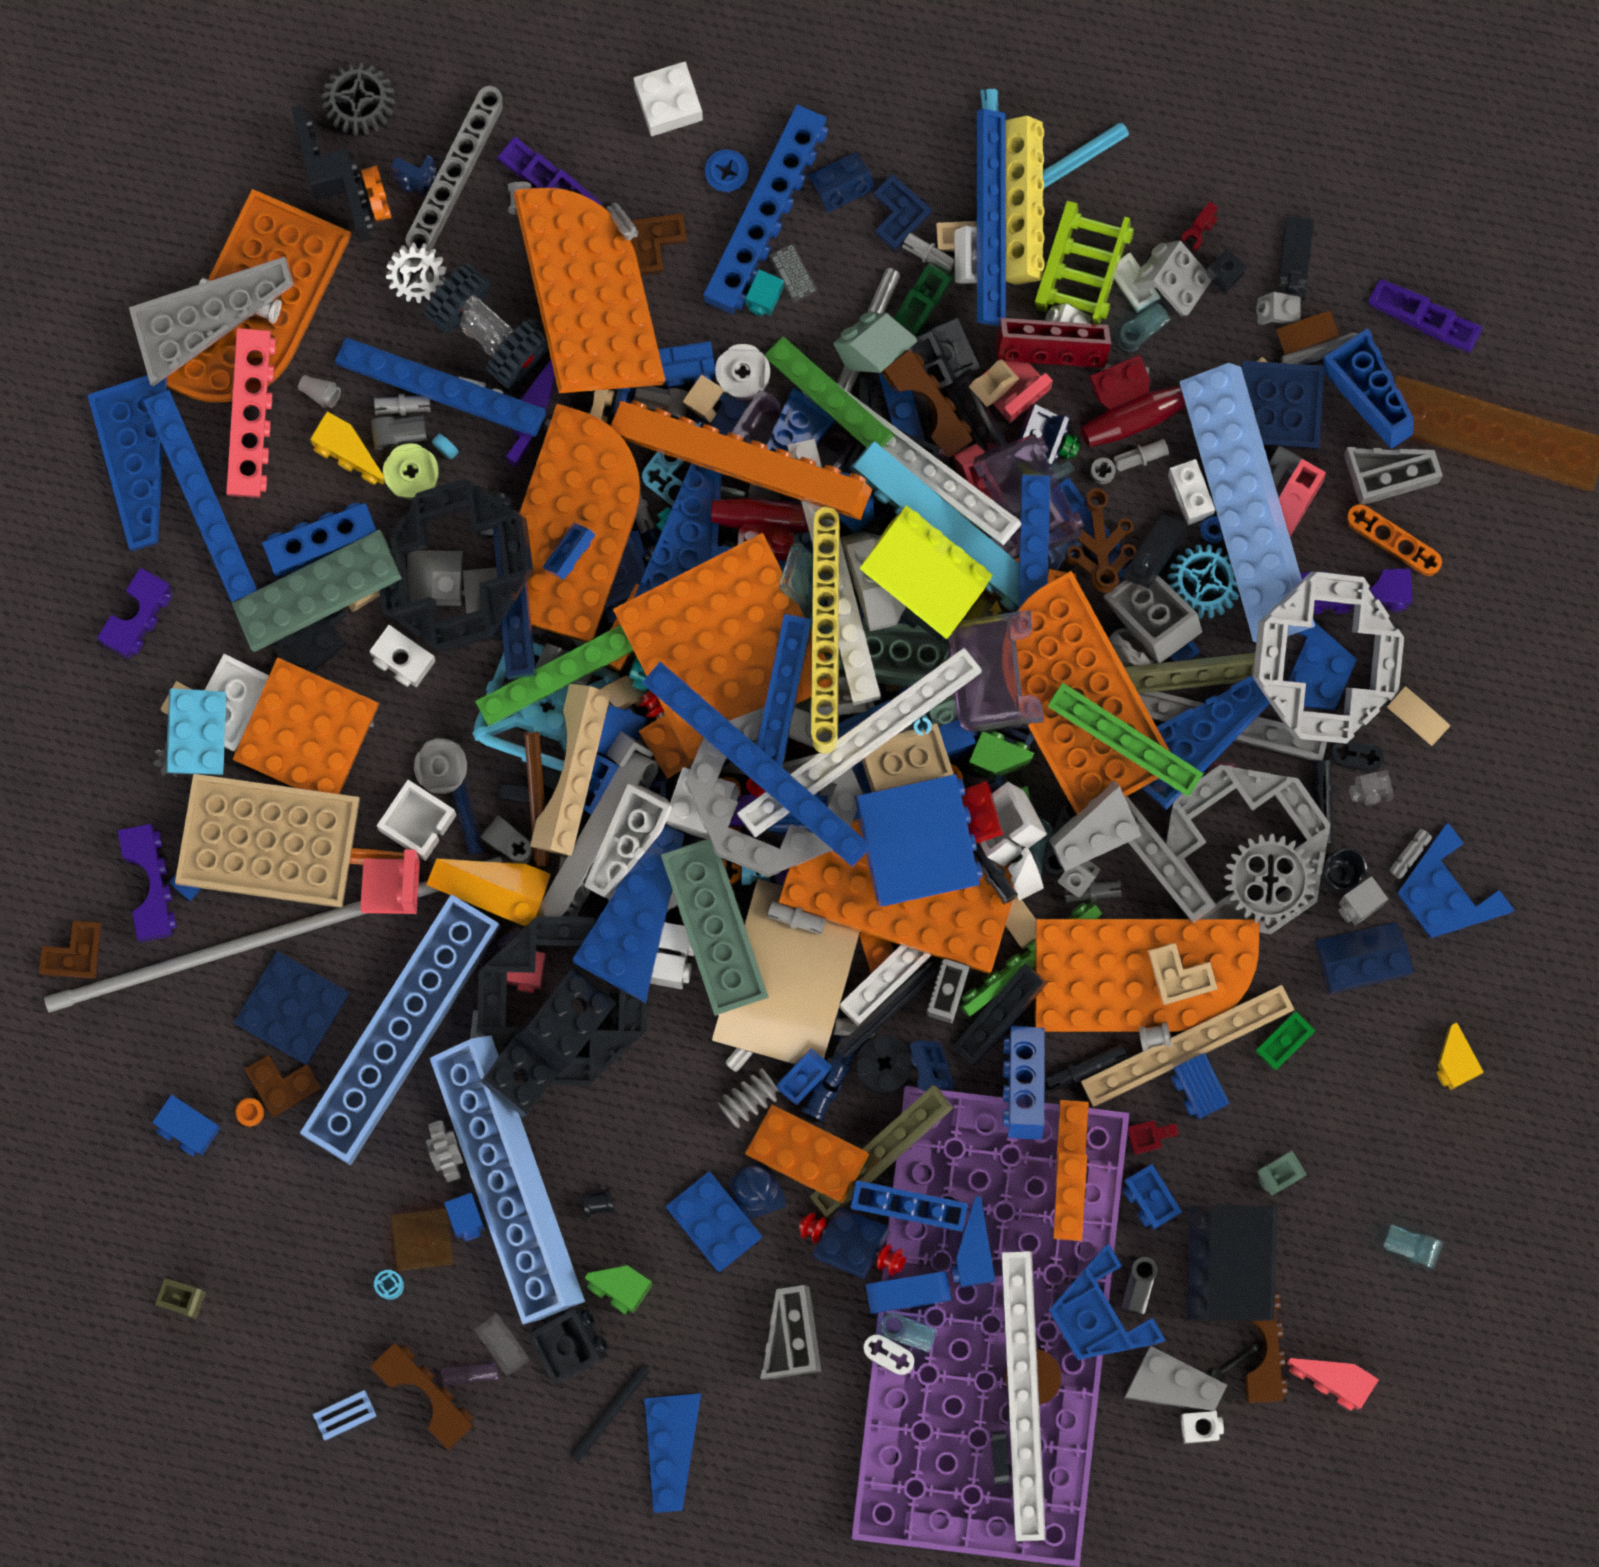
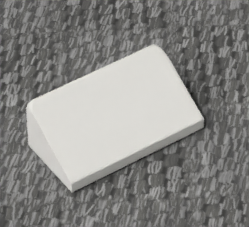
(966, 255)

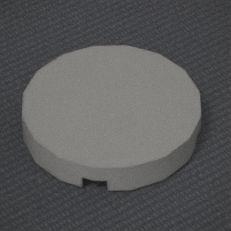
(440, 766)

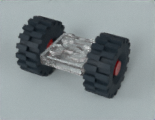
(461, 304)

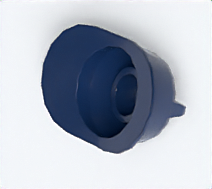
(757, 1190)

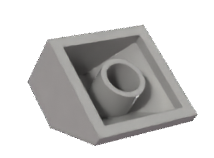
(436, 576)

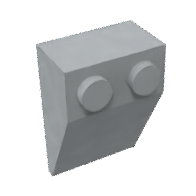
(1155, 617)

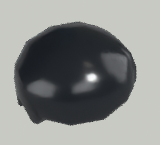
(1350, 862)

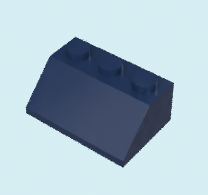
(1364, 958)

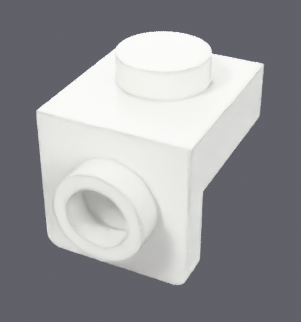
(1067, 313)

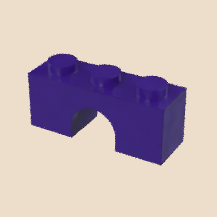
(126, 635)

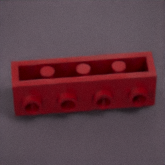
(1053, 342)

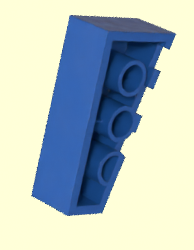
(1369, 386)

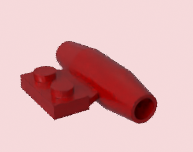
(983, 813)

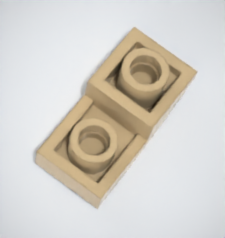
(623, 693)
(1418, 716)
(1021, 923)

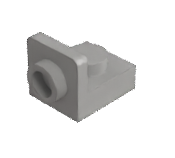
(1079, 878)

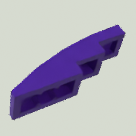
(537, 170)
(1425, 316)
(538, 395)

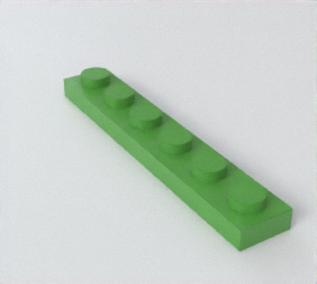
(827, 394)
(555, 676)
(1125, 739)
(995, 981)

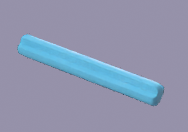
(1084, 153)

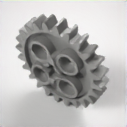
(1295, 880)

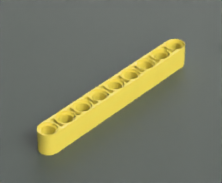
(825, 642)

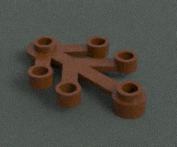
(1100, 546)

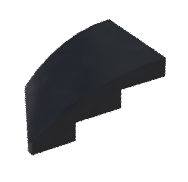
(946, 351)

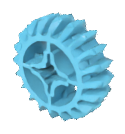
(1193, 576)

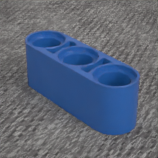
(908, 1292)

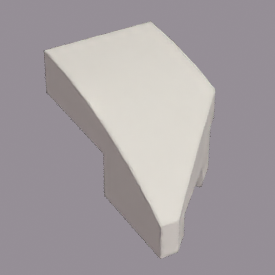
(1025, 876)

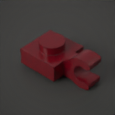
(1205, 220)
(1147, 1136)

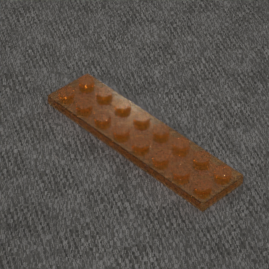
(1501, 435)

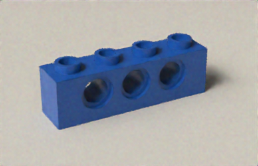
(303, 533)
(1027, 1043)
(909, 1206)

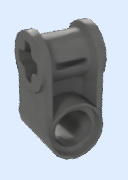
(505, 839)

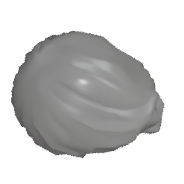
(1129, 649)

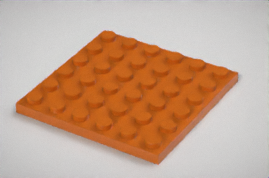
(717, 632)

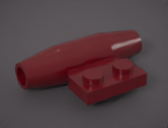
(1129, 403)
(754, 516)

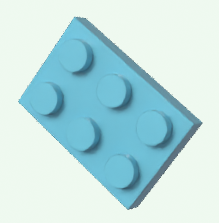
(196, 732)

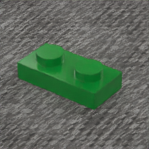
(1285, 1041)

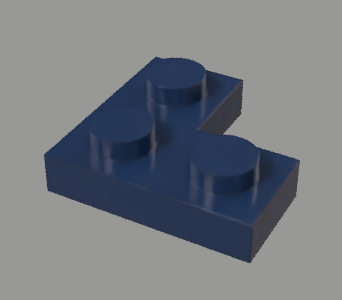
(906, 209)

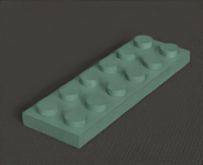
(316, 591)
(714, 927)

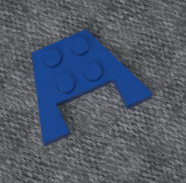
(1323, 667)
(1437, 897)
(1089, 1320)

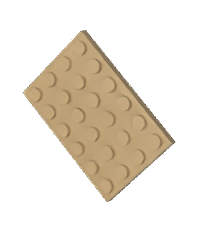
(267, 840)

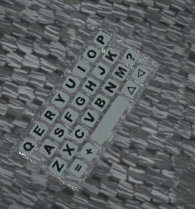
(794, 273)

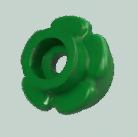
(1068, 446)

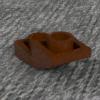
(1308, 332)

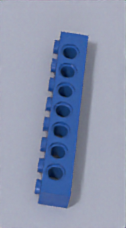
(800, 123)

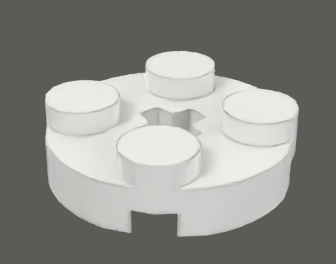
(739, 356)

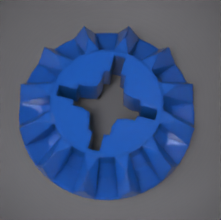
(721, 160)

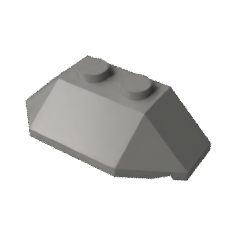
(877, 604)

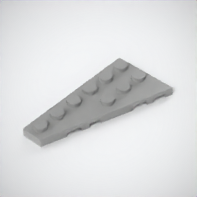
(190, 320)

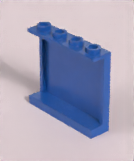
(918, 840)

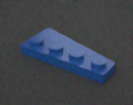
(799, 422)
(670, 1443)

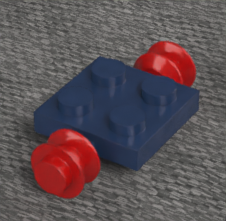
(852, 1243)

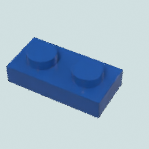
(569, 551)
(803, 1076)

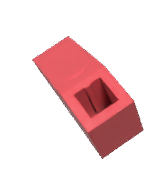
(1300, 492)
(1342, 1379)

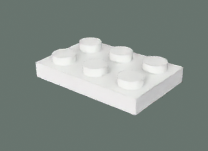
(243, 690)

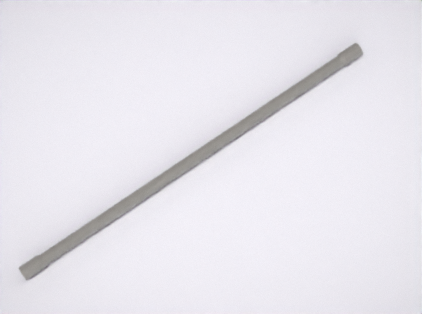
(70, 997)

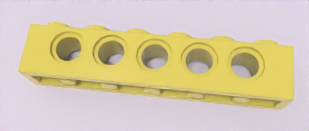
(1024, 200)

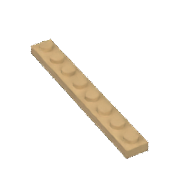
(1187, 1045)

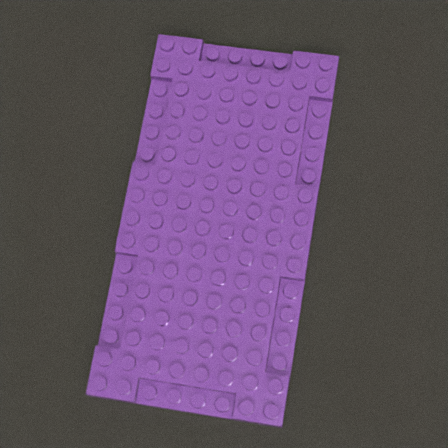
(929, 1431)

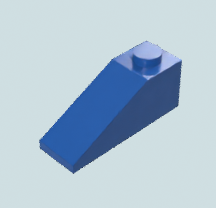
(974, 1256)

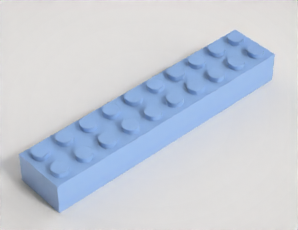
(1242, 490)
(400, 1030)
(507, 1183)

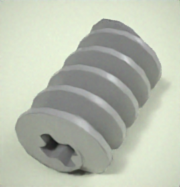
(748, 1098)

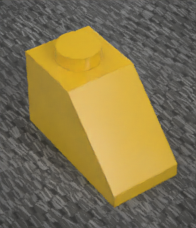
(1457, 1060)

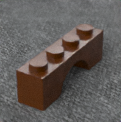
(946, 429)
(398, 1369)
(1265, 1382)

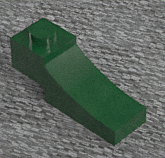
(923, 298)

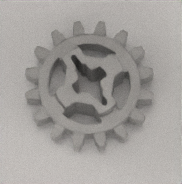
(444, 1151)

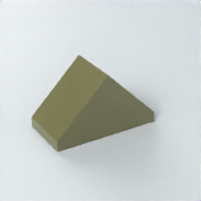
(180, 1298)

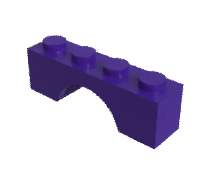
(1392, 590)
(153, 917)

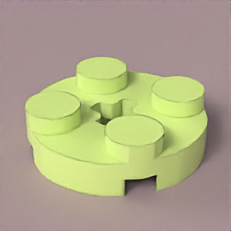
(397, 463)

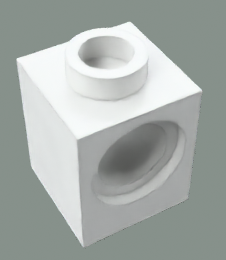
(1188, 1427)

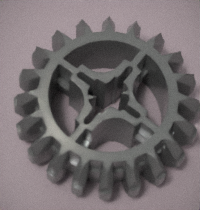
(368, 99)

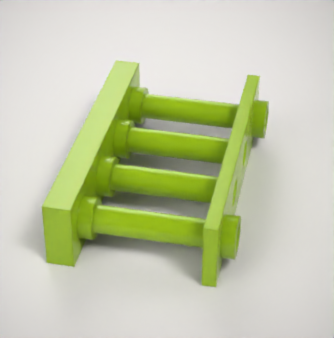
(1064, 245)

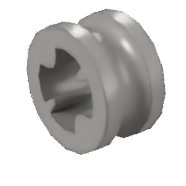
(1096, 465)

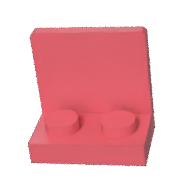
(1024, 392)
(391, 885)

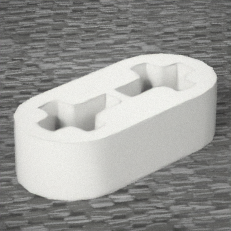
(892, 1348)

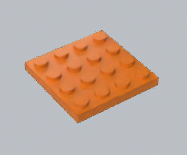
(305, 729)

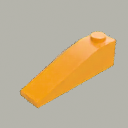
(498, 887)

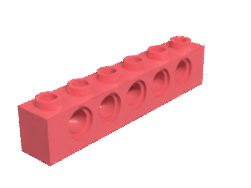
(246, 343)

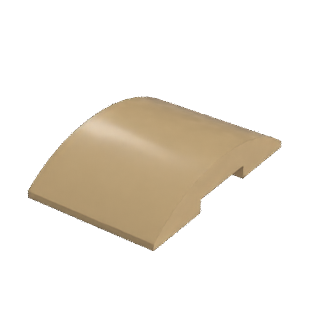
(802, 980)

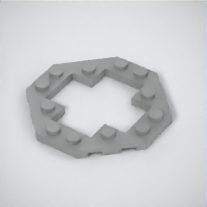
(1289, 697)
(1255, 789)
(718, 810)

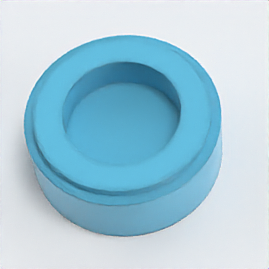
(445, 446)

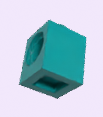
(764, 293)

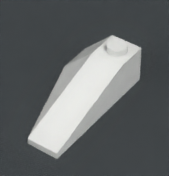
(631, 832)

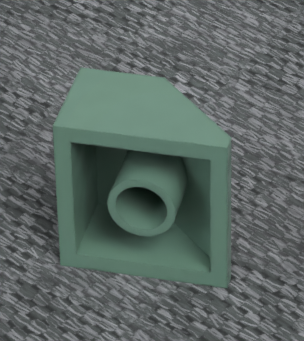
(873, 343)

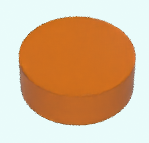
(249, 1112)

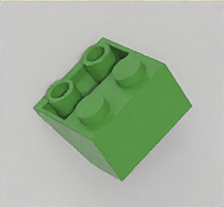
(998, 756)
(622, 1285)

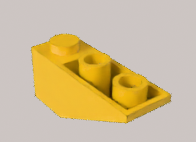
(341, 441)

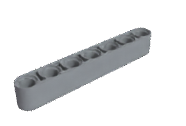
(458, 160)
(568, 890)

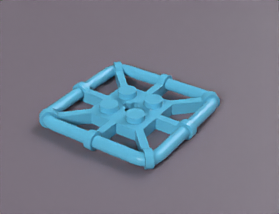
(532, 717)

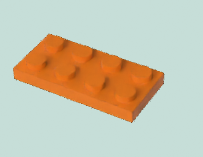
(807, 1154)

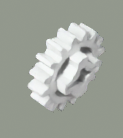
(419, 284)

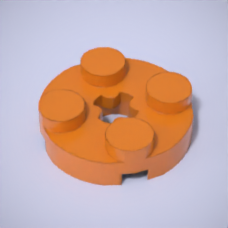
(376, 193)

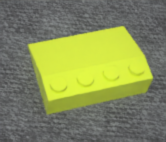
(926, 571)

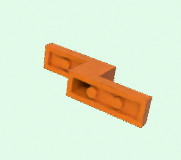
(1070, 1170)

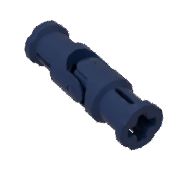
(822, 1097)

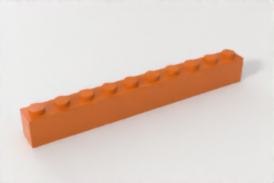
(742, 460)

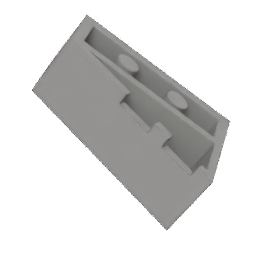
(1389, 473)
(1096, 829)
(792, 1335)
(1174, 1383)

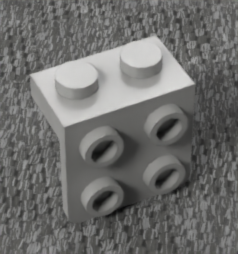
(1175, 275)

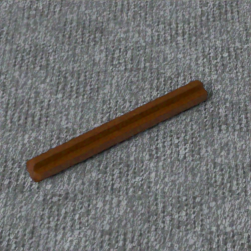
(536, 789)

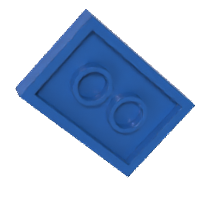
(714, 1222)

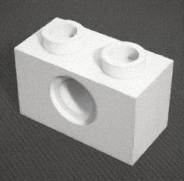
(1191, 492)
(393, 643)

